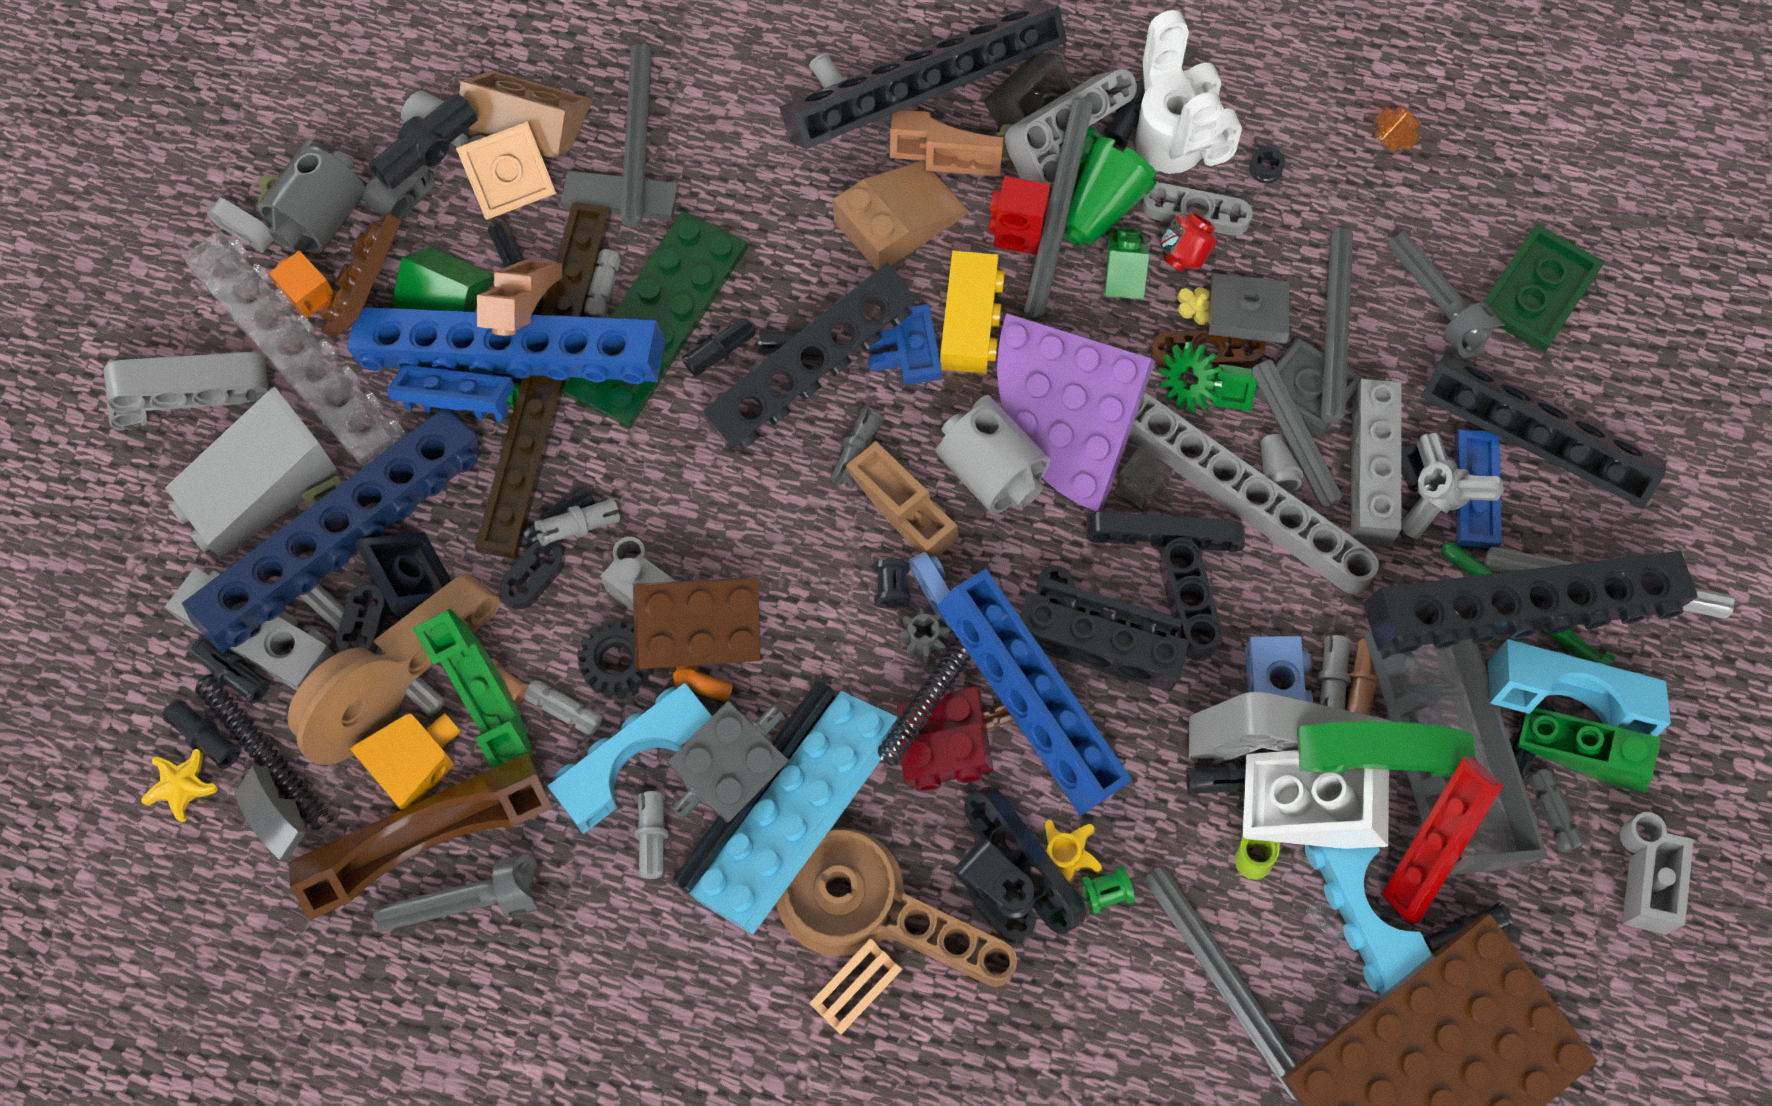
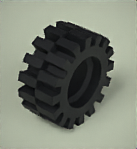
(592, 654)

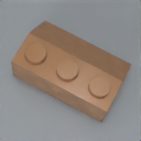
(508, 101)

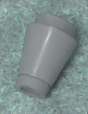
(1279, 463)

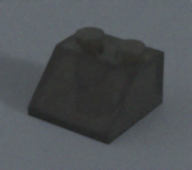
(1029, 89)

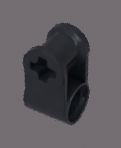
(990, 874)

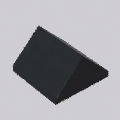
(404, 569)

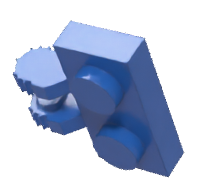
(915, 346)

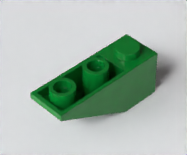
(1592, 748)

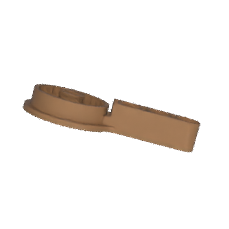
(362, 691)
(876, 909)

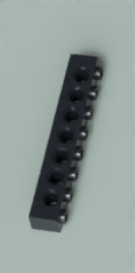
(923, 74)
(1529, 601)

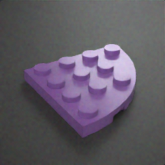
(1072, 402)

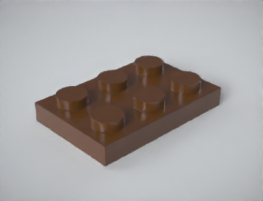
(358, 278)
(696, 622)

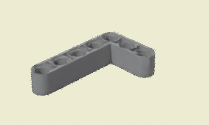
(1258, 722)

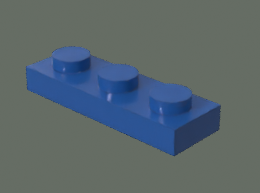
(1478, 520)

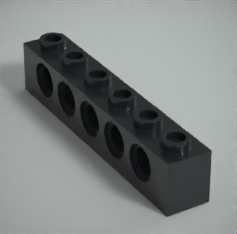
(881, 287)
(1545, 430)

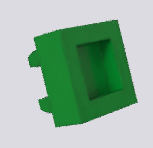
(1237, 389)

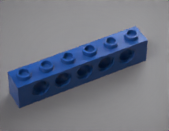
(1033, 692)

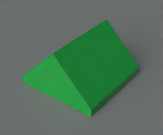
(438, 282)

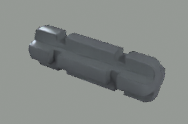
(1555, 810)

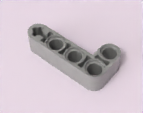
(1046, 135)
(181, 383)

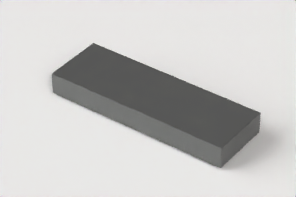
(606, 191)

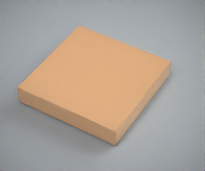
(506, 170)

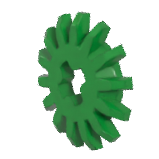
(1201, 367)

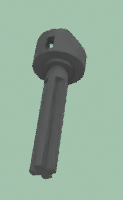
(1469, 324)
(508, 888)

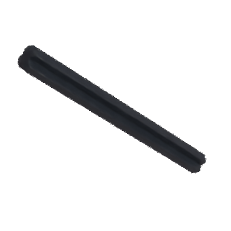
(785, 742)

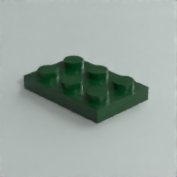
(1542, 287)

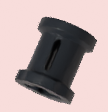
(891, 583)

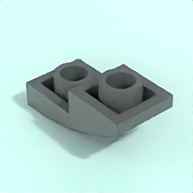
(271, 818)

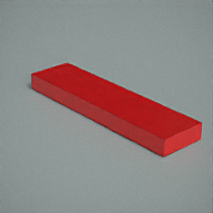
(1441, 839)

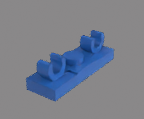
(451, 390)

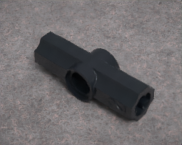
(423, 141)

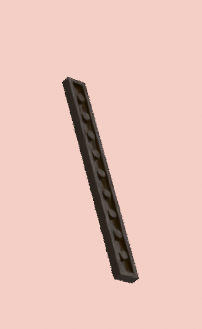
(540, 395)

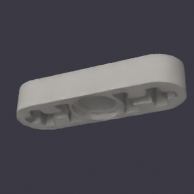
(1208, 200)

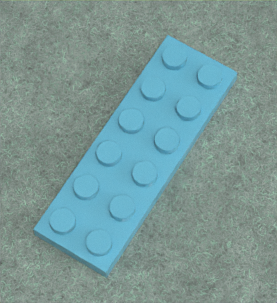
(795, 813)

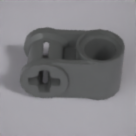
(401, 199)

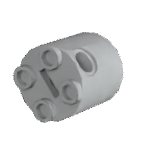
(993, 456)

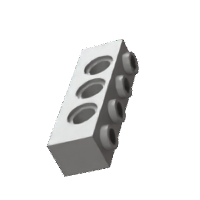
(1376, 462)
(265, 646)

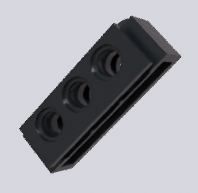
(1105, 639)

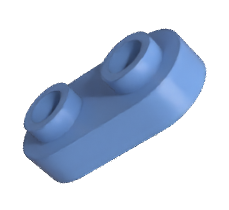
(930, 577)

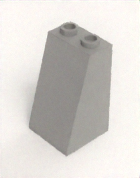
(249, 476)

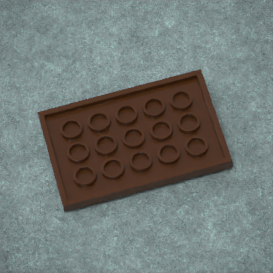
(1450, 1034)

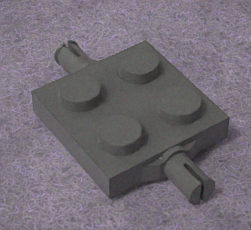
(727, 762)

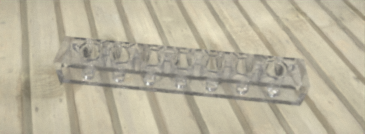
(212, 265)

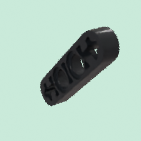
(1161, 530)
(1029, 855)

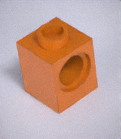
(302, 284)

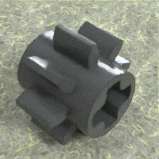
(924, 645)

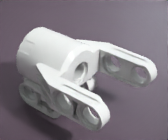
(1180, 108)

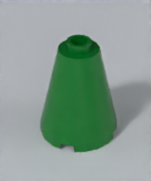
(1106, 191)

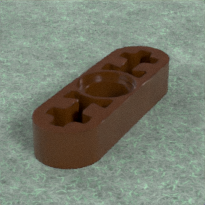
(1236, 358)

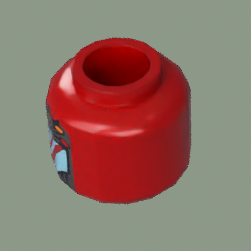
(1188, 241)

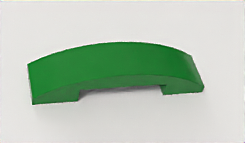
(478, 684)
(1382, 746)

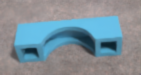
(1527, 674)
(589, 786)
(1385, 950)

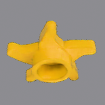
(179, 784)
(1069, 850)

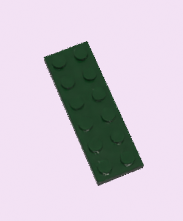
(676, 293)

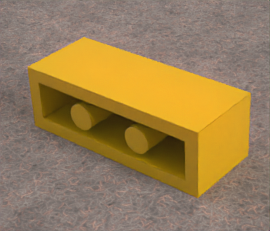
(971, 312)

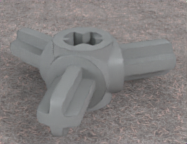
(1444, 487)

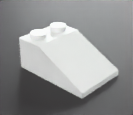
(1314, 806)

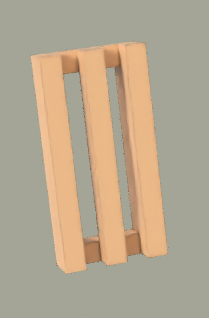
(881, 959)

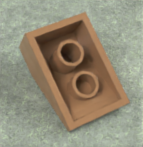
(896, 212)

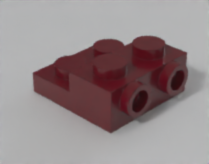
(950, 744)

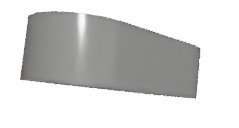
(240, 224)

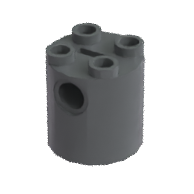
(311, 199)

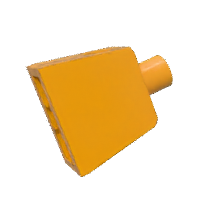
(408, 757)

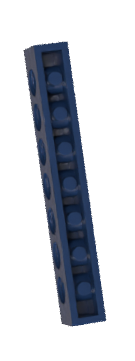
(312, 530)

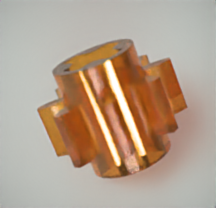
(1397, 128)

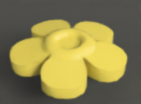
(1195, 304)

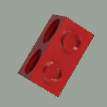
(1019, 214)

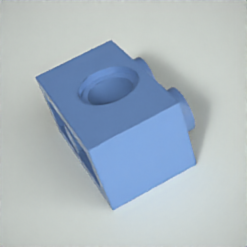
(1277, 657)

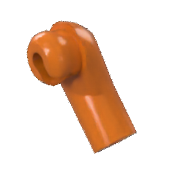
(702, 683)

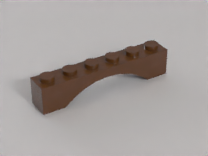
(351, 863)

